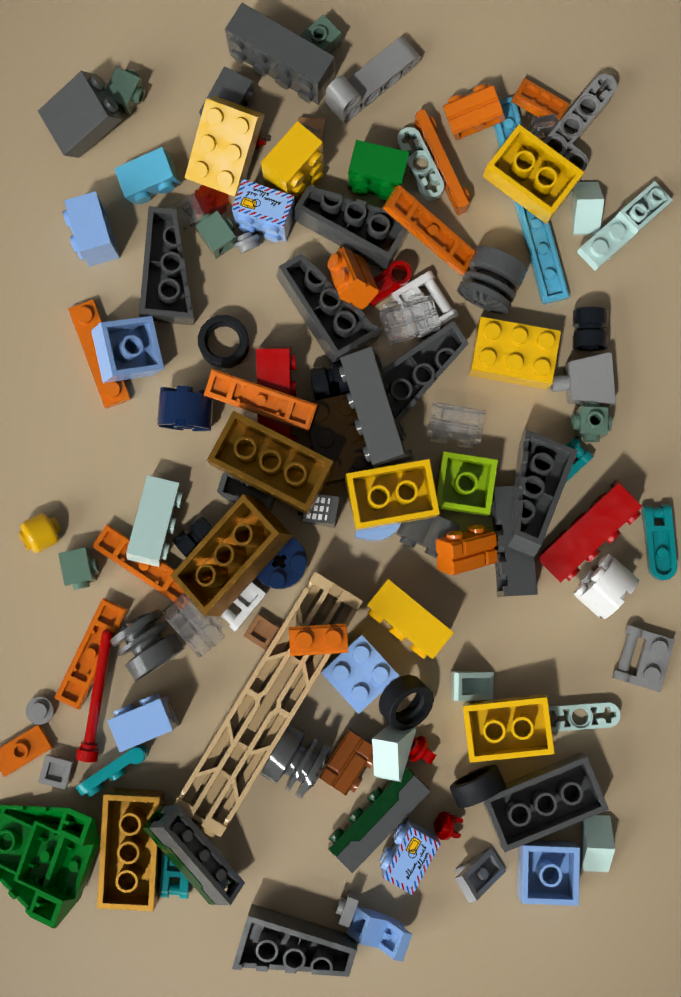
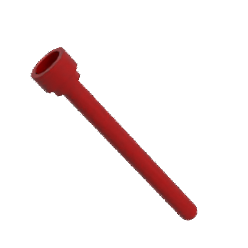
(88, 749)

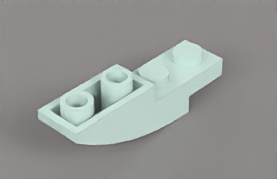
(624, 226)

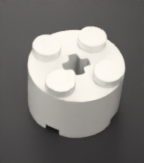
(606, 587)

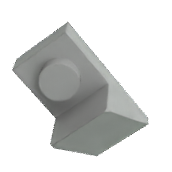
(479, 874)

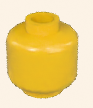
(39, 532)

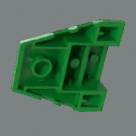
(46, 858)

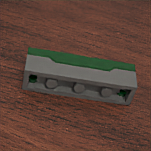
(376, 820)
(194, 855)

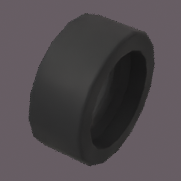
(223, 321)
(415, 712)
(477, 786)

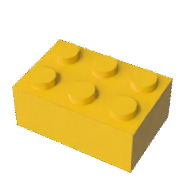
(224, 145)
(294, 162)
(532, 174)
(514, 353)
(392, 495)
(408, 620)
(508, 728)

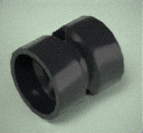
(590, 326)
(321, 381)
(187, 541)

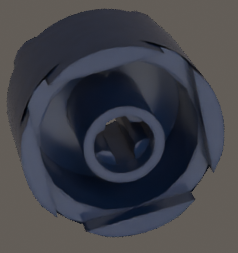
(184, 409)
(293, 571)

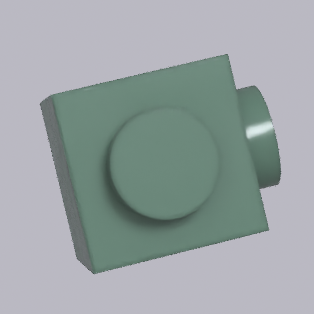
(323, 35)
(126, 90)
(216, 233)
(78, 568)

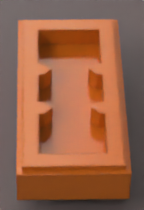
(538, 100)
(23, 750)

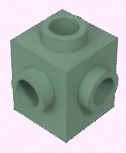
(584, 428)

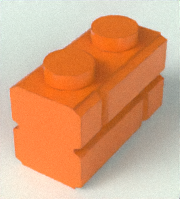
(474, 111)
(352, 278)
(466, 550)
(318, 639)

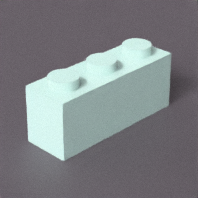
(154, 521)

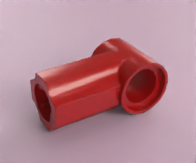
(387, 284)

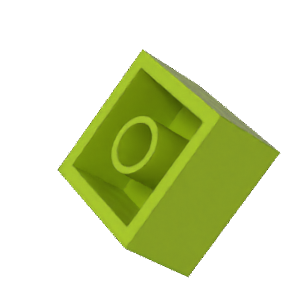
(465, 483)

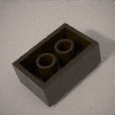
(337, 438)

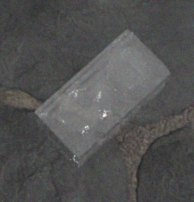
(409, 318)
(455, 424)
(193, 626)

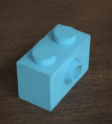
(148, 176)

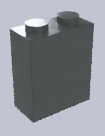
(80, 114)

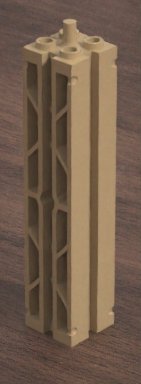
(262, 711)

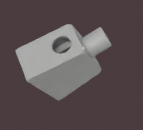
(588, 381)

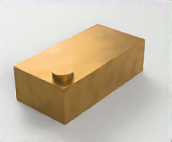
(270, 462)
(231, 556)
(127, 853)

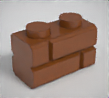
(347, 762)

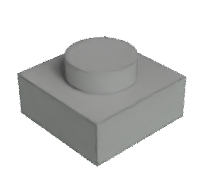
(56, 771)
(346, 908)

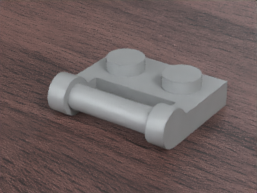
(651, 662)

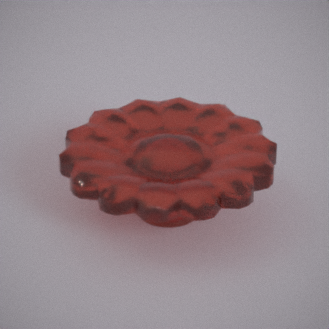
(212, 200)

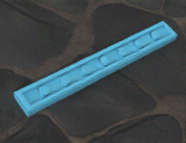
(536, 233)

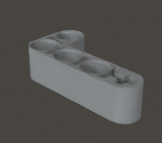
(353, 95)
(581, 121)

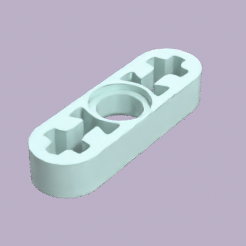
(434, 178)
(599, 707)

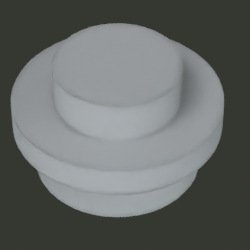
(247, 242)
(39, 710)

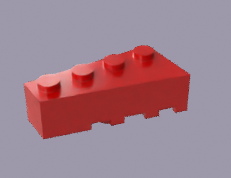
(274, 371)
(590, 531)

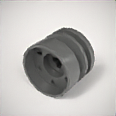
(492, 279)
(146, 644)
(295, 761)

